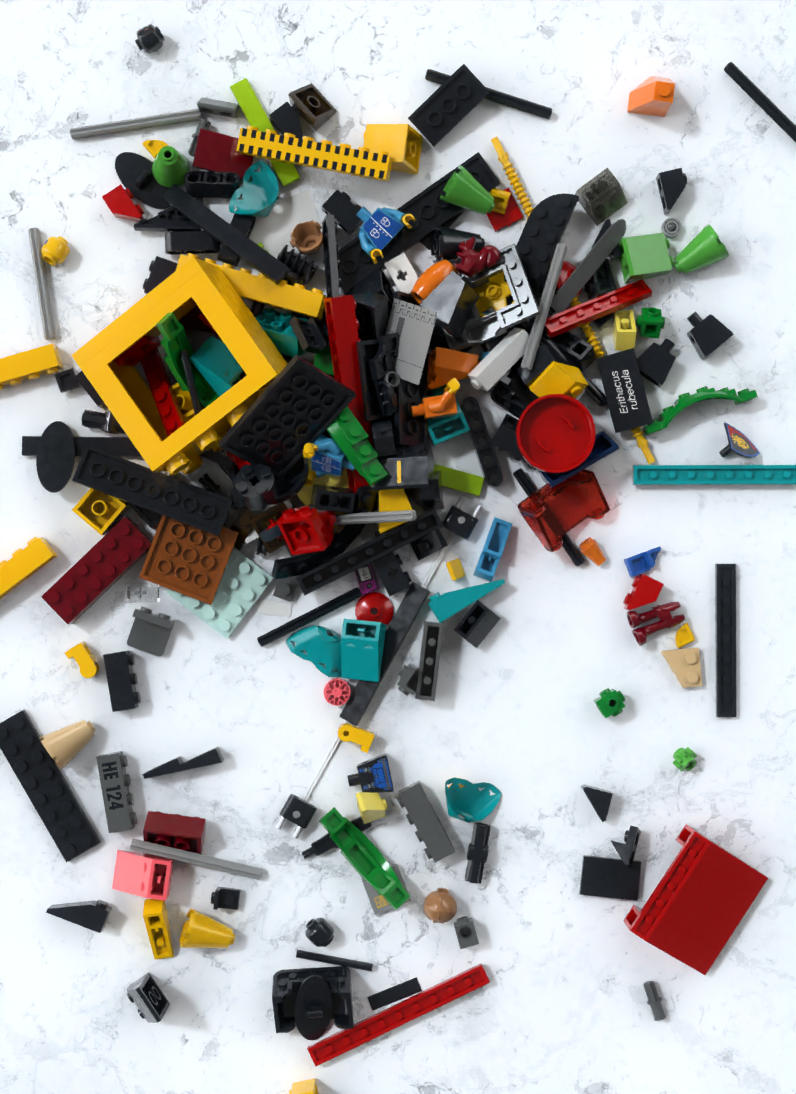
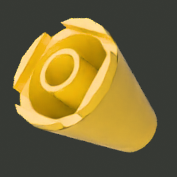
(205, 932)

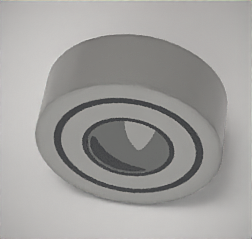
(671, 227)

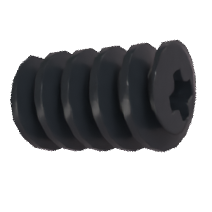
(297, 265)

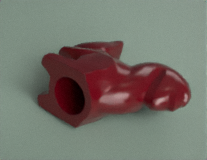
(475, 262)

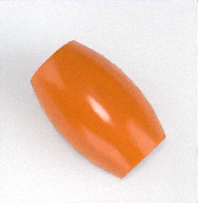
(431, 279)

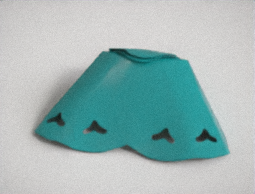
(258, 195)
(319, 648)
(469, 800)

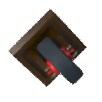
(267, 527)

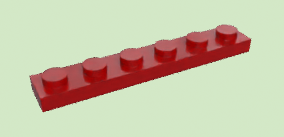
(597, 308)
(162, 392)

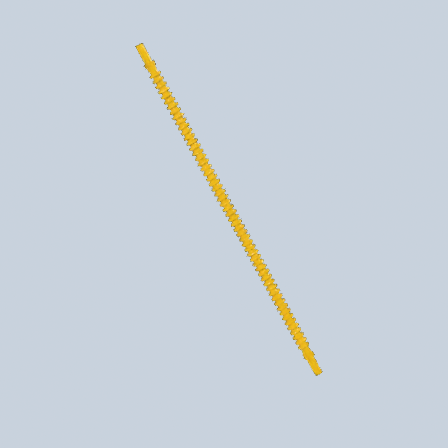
(522, 196)

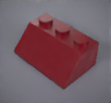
(175, 831)

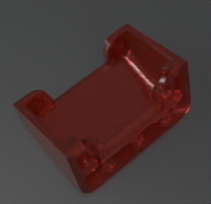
(562, 507)

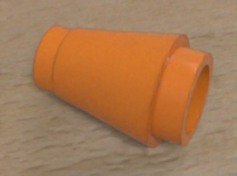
(592, 550)

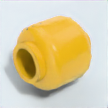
(55, 250)

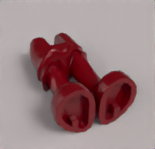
(661, 612)

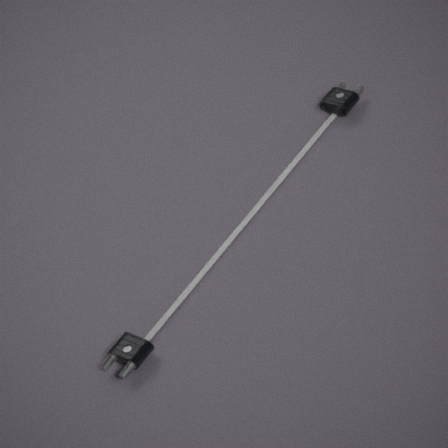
(298, 809)

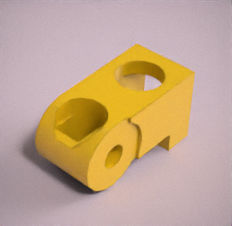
(84, 659)
(352, 733)

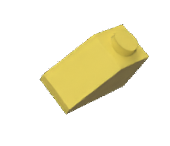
(624, 330)
(370, 806)

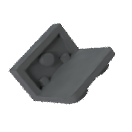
(150, 631)

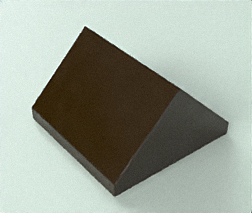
(312, 105)

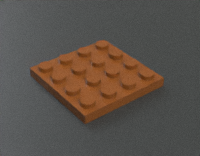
(188, 559)

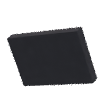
(609, 878)

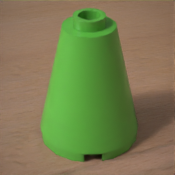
(170, 167)
(467, 193)
(701, 251)

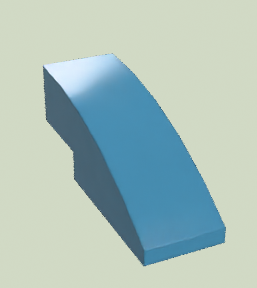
(492, 549)

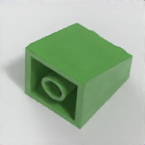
(645, 257)

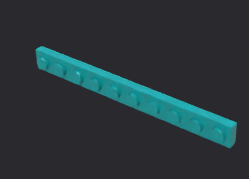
(714, 474)

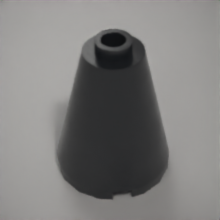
(446, 242)

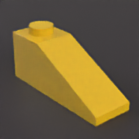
(158, 928)

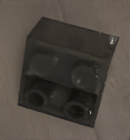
(601, 196)

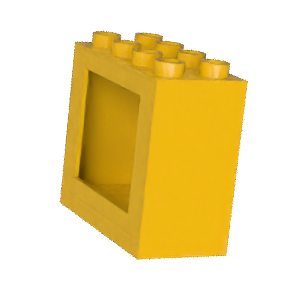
(132, 399)

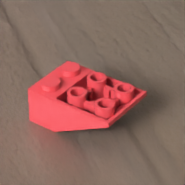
(143, 875)

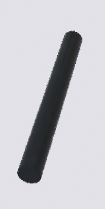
(190, 381)
(334, 960)

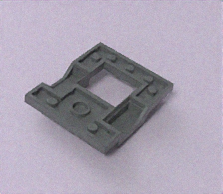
(483, 329)

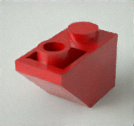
(121, 205)
(644, 592)

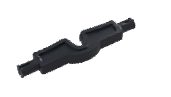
(326, 843)

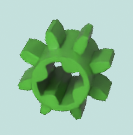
(684, 759)

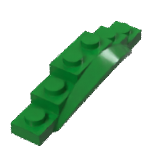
(173, 341)
(701, 395)
(354, 444)
(364, 858)

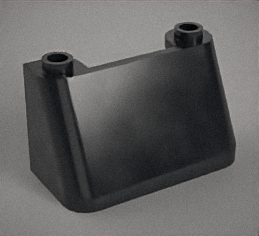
(513, 393)
(288, 982)

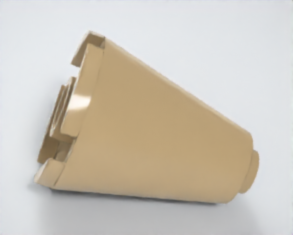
(67, 741)

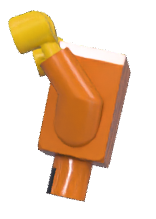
(440, 405)

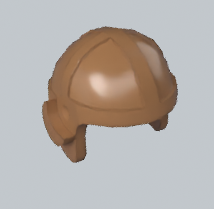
(307, 237)
(440, 906)

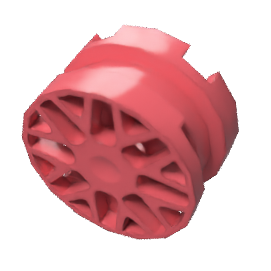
(337, 691)

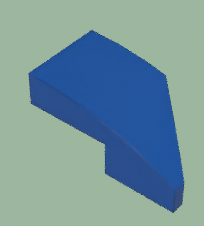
(641, 562)

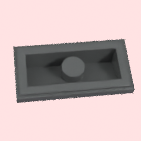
(218, 107)

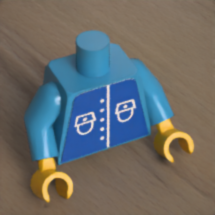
(380, 229)
(325, 459)

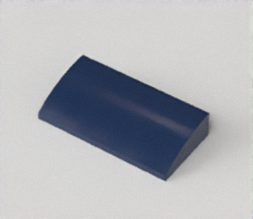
(602, 447)

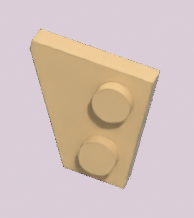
(685, 665)

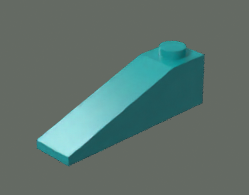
(454, 601)

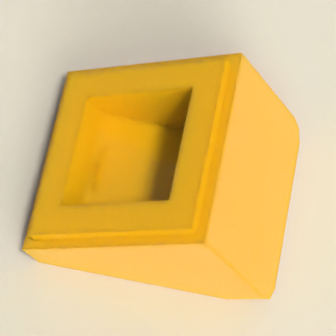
(500, 199)
(455, 569)

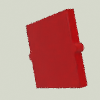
(511, 214)

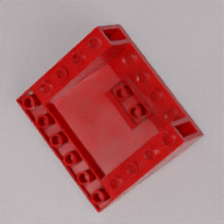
(697, 902)

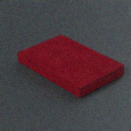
(219, 154)

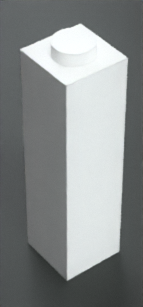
(499, 360)

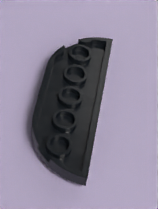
(543, 233)

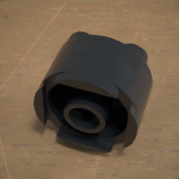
(256, 486)

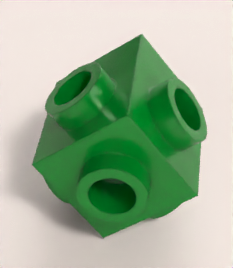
(650, 322)
(603, 702)

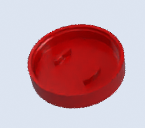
(555, 433)

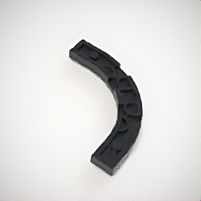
(306, 562)

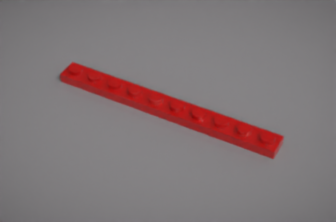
(398, 1014)

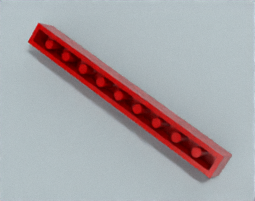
(343, 337)

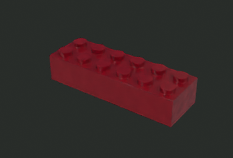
(97, 570)

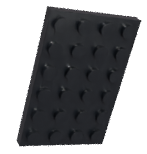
(287, 416)

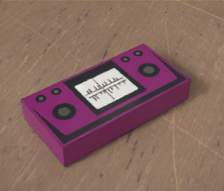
(367, 579)

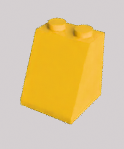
(401, 143)
(392, 501)

